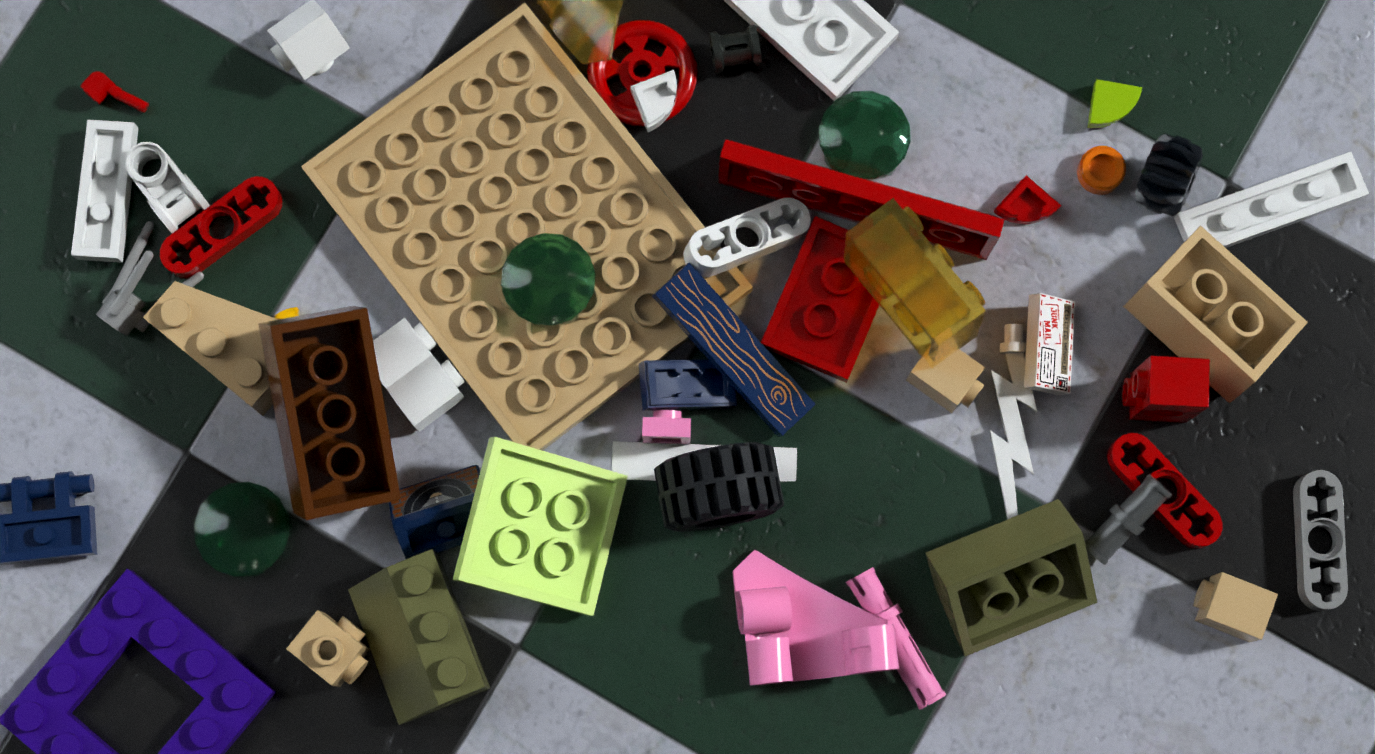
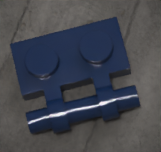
(47, 533)

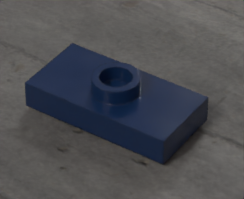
(684, 386)

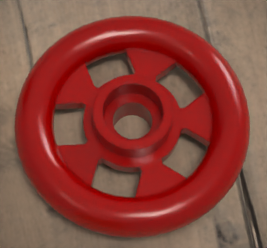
(635, 36)

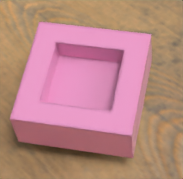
(666, 428)

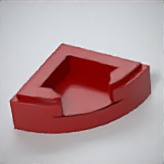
(1027, 204)

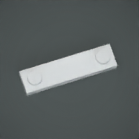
(1277, 202)

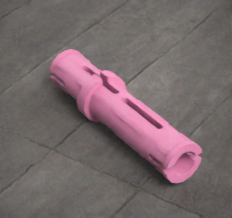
(911, 662)

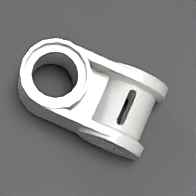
(169, 190)

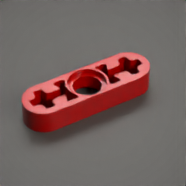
(222, 207)
(1181, 524)

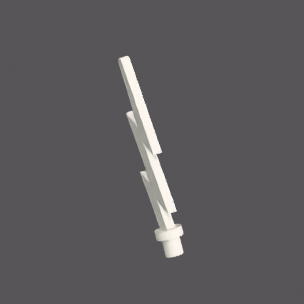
(1007, 396)

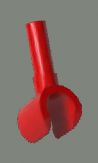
(99, 86)

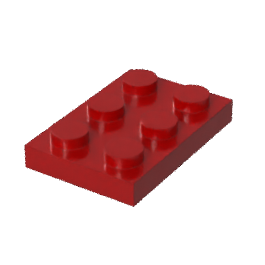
(822, 307)

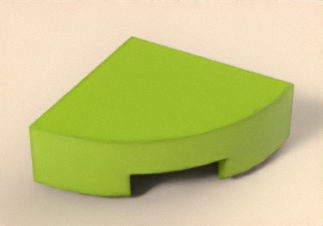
(1111, 102)

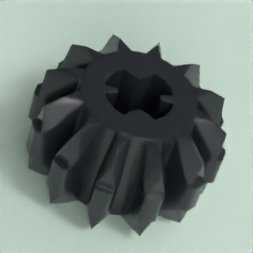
(1168, 174)

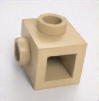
(331, 648)

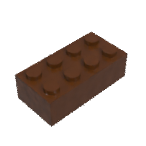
(329, 411)

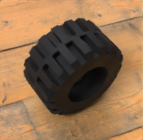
(718, 486)

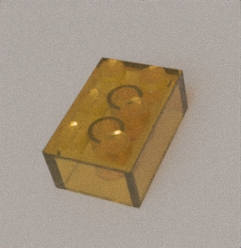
(914, 282)

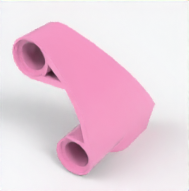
(803, 630)

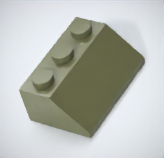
(1013, 576)
(418, 637)

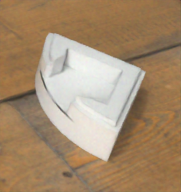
(655, 98)

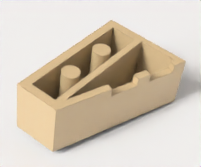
(218, 337)

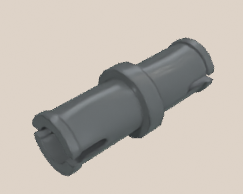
(1127, 519)

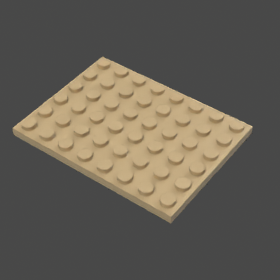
(474, 164)

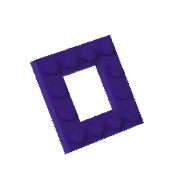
(128, 613)

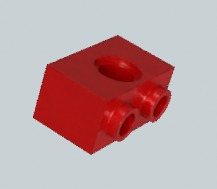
(1168, 389)

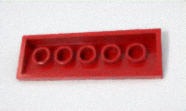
(854, 197)

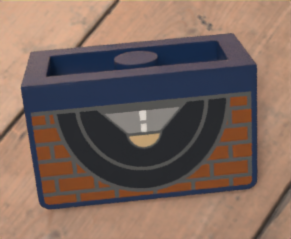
(434, 512)

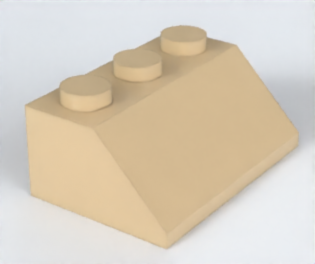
(1216, 310)

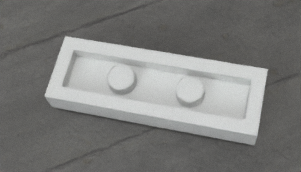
(104, 192)

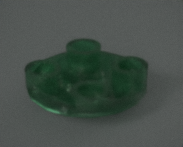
(864, 135)
(548, 279)
(242, 529)

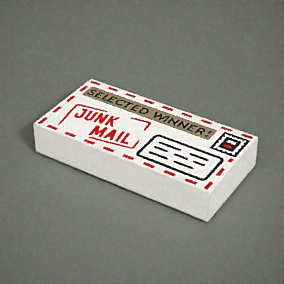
(1049, 344)

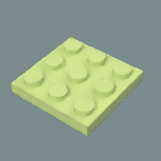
(540, 527)

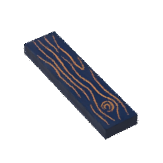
(733, 349)

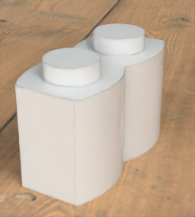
(414, 375)

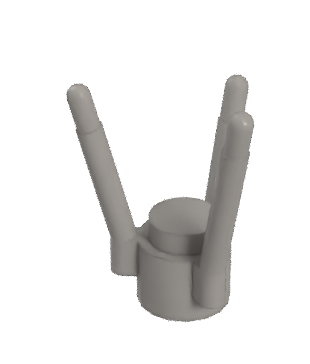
(122, 307)

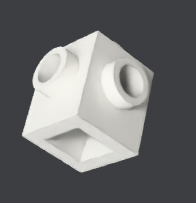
(307, 41)

